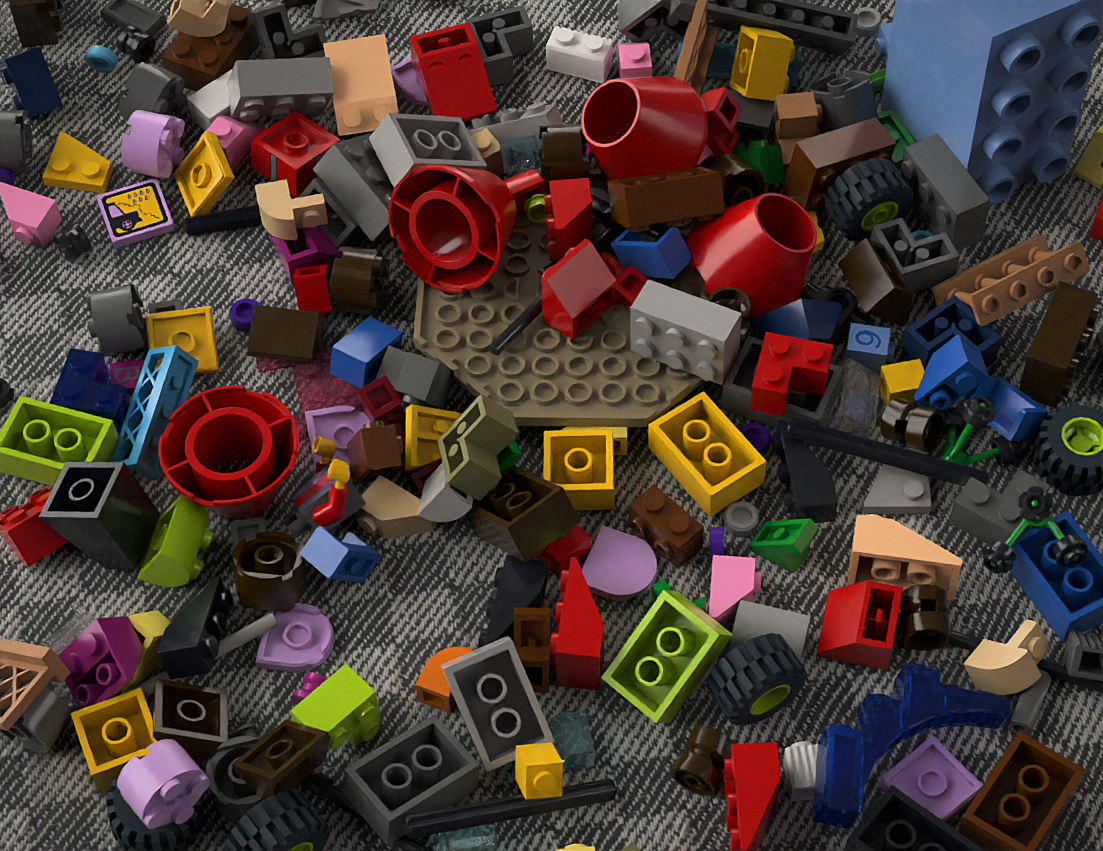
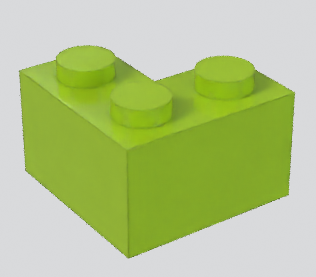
(342, 707)

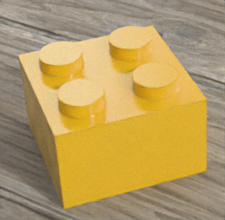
(761, 63)
(582, 465)
(114, 734)

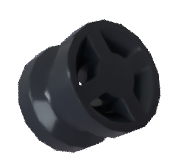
(135, 43)
(72, 242)

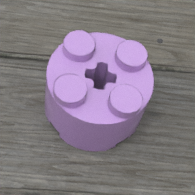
(153, 144)
(162, 784)

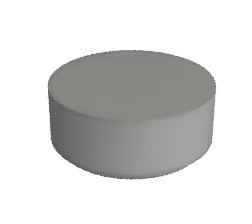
(868, 21)
(741, 519)

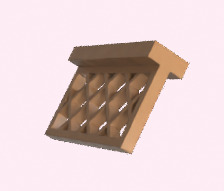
(697, 49)
(26, 663)

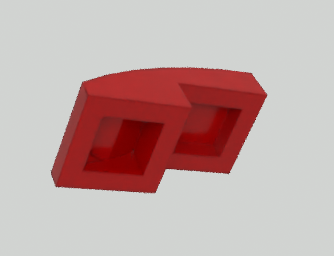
(628, 281)

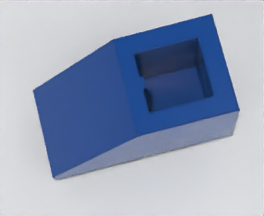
(951, 374)

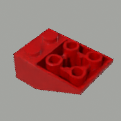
(452, 73)
(579, 634)
(751, 791)

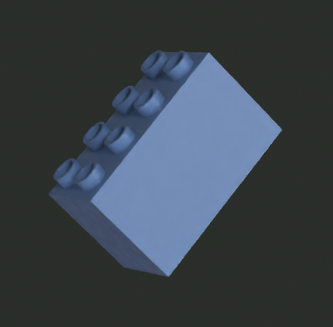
(994, 82)

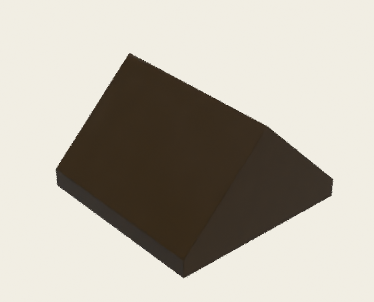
(286, 334)
(190, 716)
(283, 758)

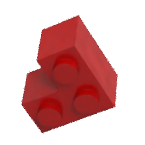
(788, 365)

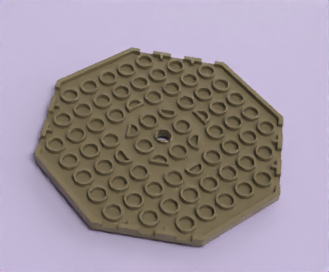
(542, 370)

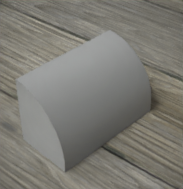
(442, 501)
(759, 619)

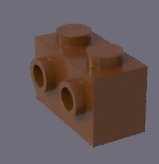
(374, 452)
(666, 526)

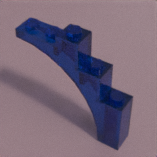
(882, 722)

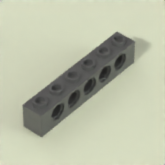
(803, 22)

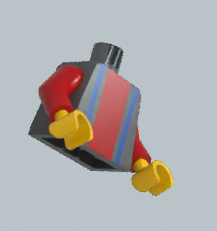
(327, 496)

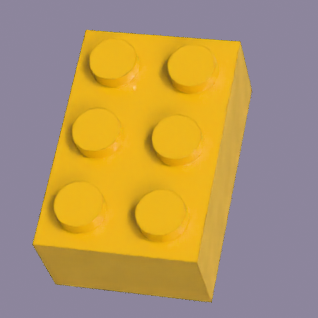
(706, 454)

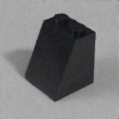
(102, 512)

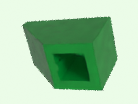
(763, 158)

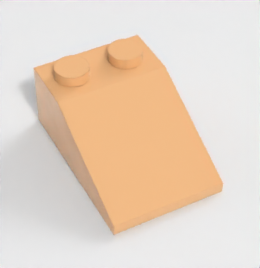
(361, 83)
(899, 557)

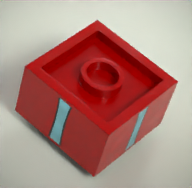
(291, 151)

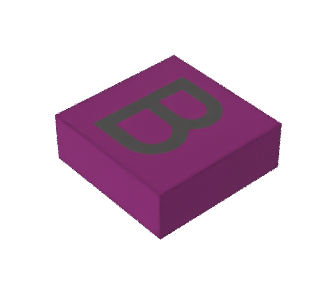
(126, 374)

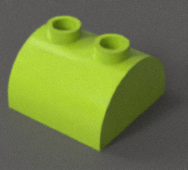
(175, 545)

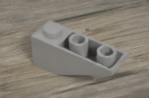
(518, 124)

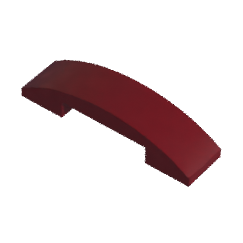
(385, 405)

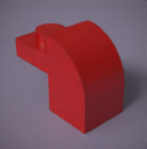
(722, 116)

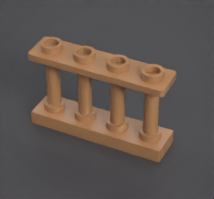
(1013, 278)

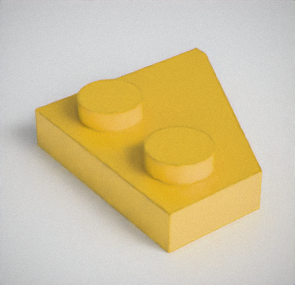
(76, 167)
(423, 431)

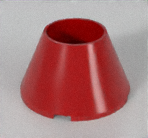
(644, 126)
(436, 236)
(757, 248)
(226, 427)

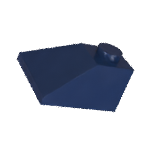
(801, 319)

